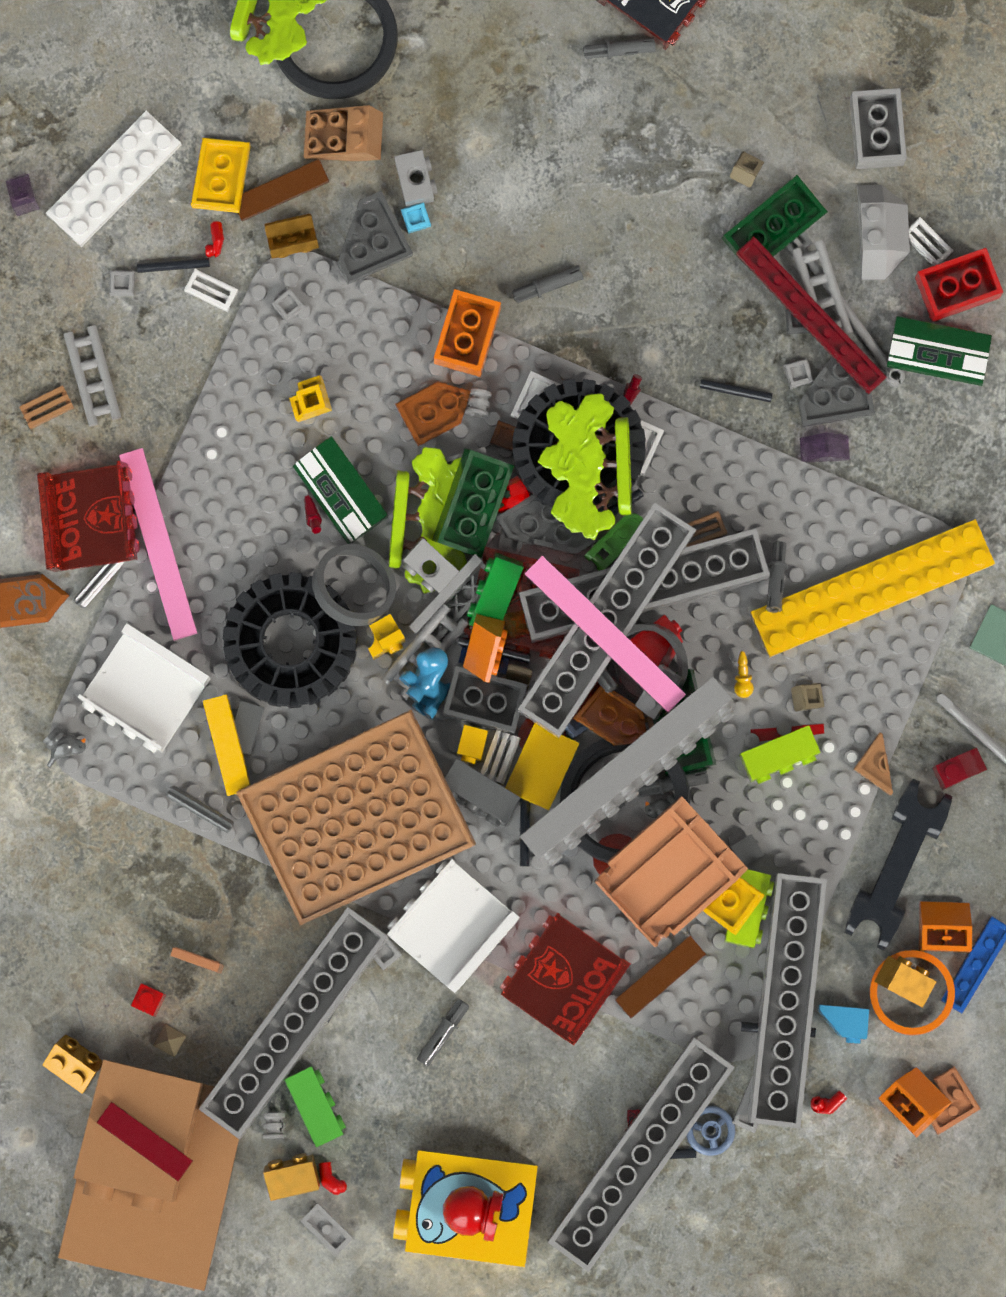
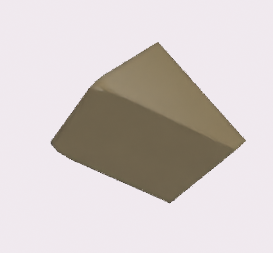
(746, 169)
(519, 674)
(807, 697)

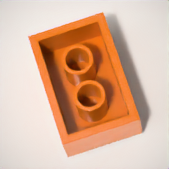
(467, 333)

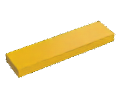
(226, 744)

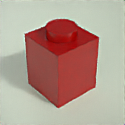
(148, 1000)

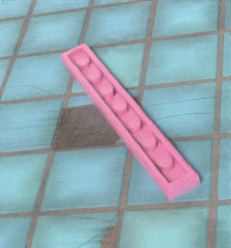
(159, 547)
(605, 634)

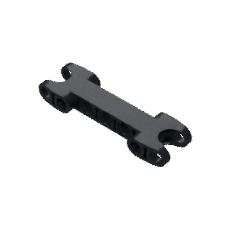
(880, 904)

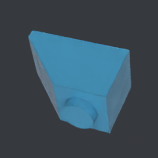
(847, 1021)

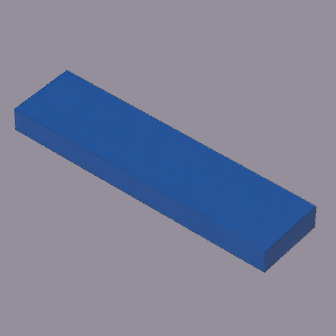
(977, 963)

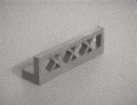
(447, 594)

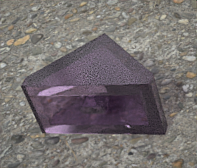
(22, 195)
(824, 448)

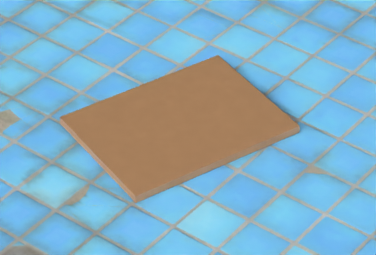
(356, 817)
(163, 1245)

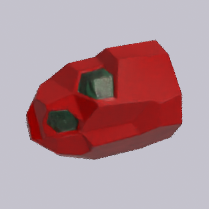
(514, 494)

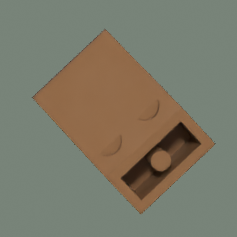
(344, 134)

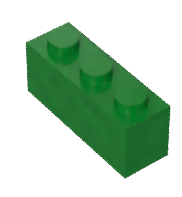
(497, 588)

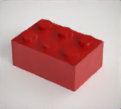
(959, 284)

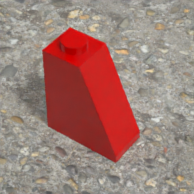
(655, 645)

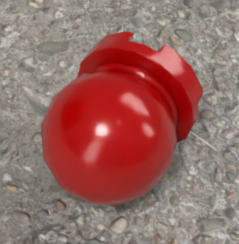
(472, 1211)

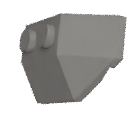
(881, 231)

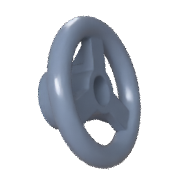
(714, 1148)

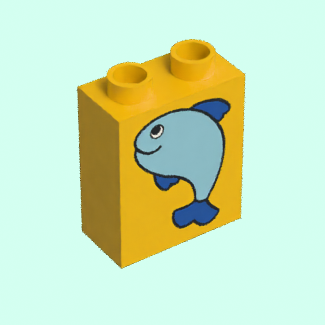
(437, 1175)

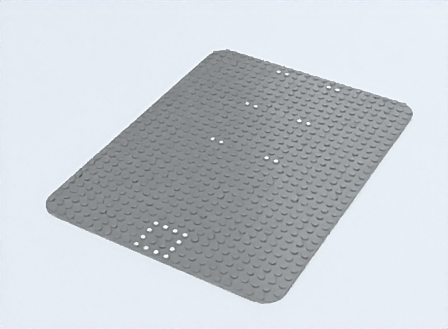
(241, 516)

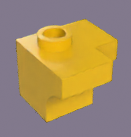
(310, 399)
(386, 637)

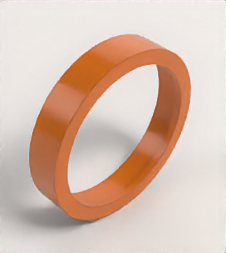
(938, 1021)

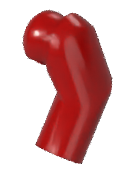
(217, 239)
(827, 1106)
(329, 1182)

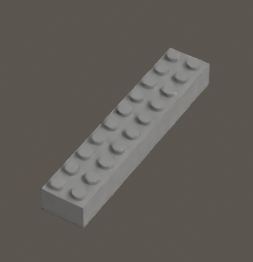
(696, 573)
(621, 600)
(629, 772)
(787, 1000)
(293, 1023)
(640, 1154)

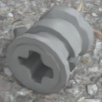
(479, 403)
(274, 1126)

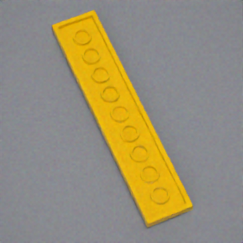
(873, 588)

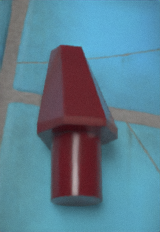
(632, 389)
(313, 517)

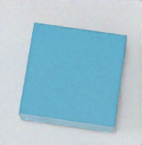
(416, 218)

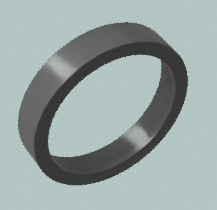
(336, 611)
(675, 643)

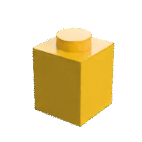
(472, 744)

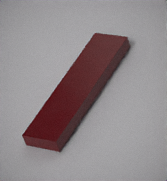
(145, 1141)

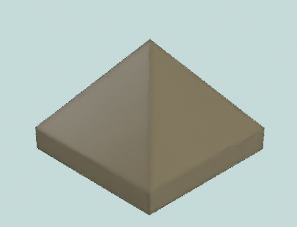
(169, 1040)

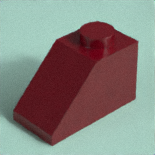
(959, 768)

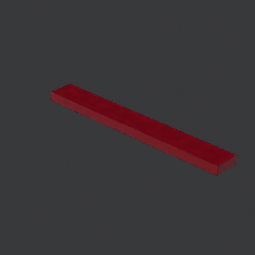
(811, 315)

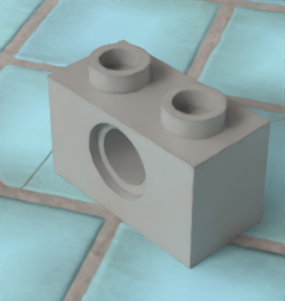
(412, 164)
(444, 570)

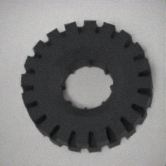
(533, 436)
(287, 683)

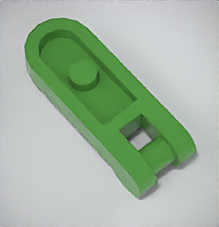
(614, 541)

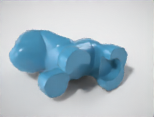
(425, 684)

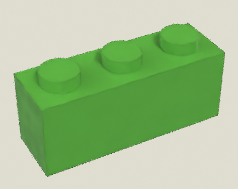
(315, 1106)

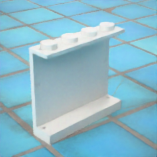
(144, 689)
(452, 925)

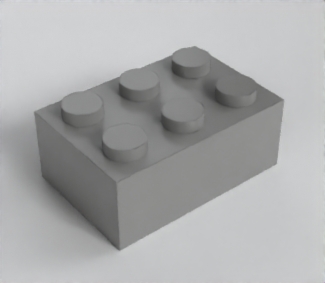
(877, 128)

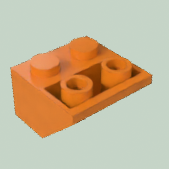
(485, 647)
(945, 927)
(915, 1101)

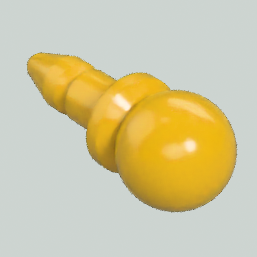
(743, 686)

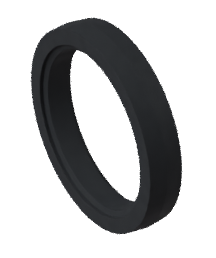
(360, 83)
(581, 765)

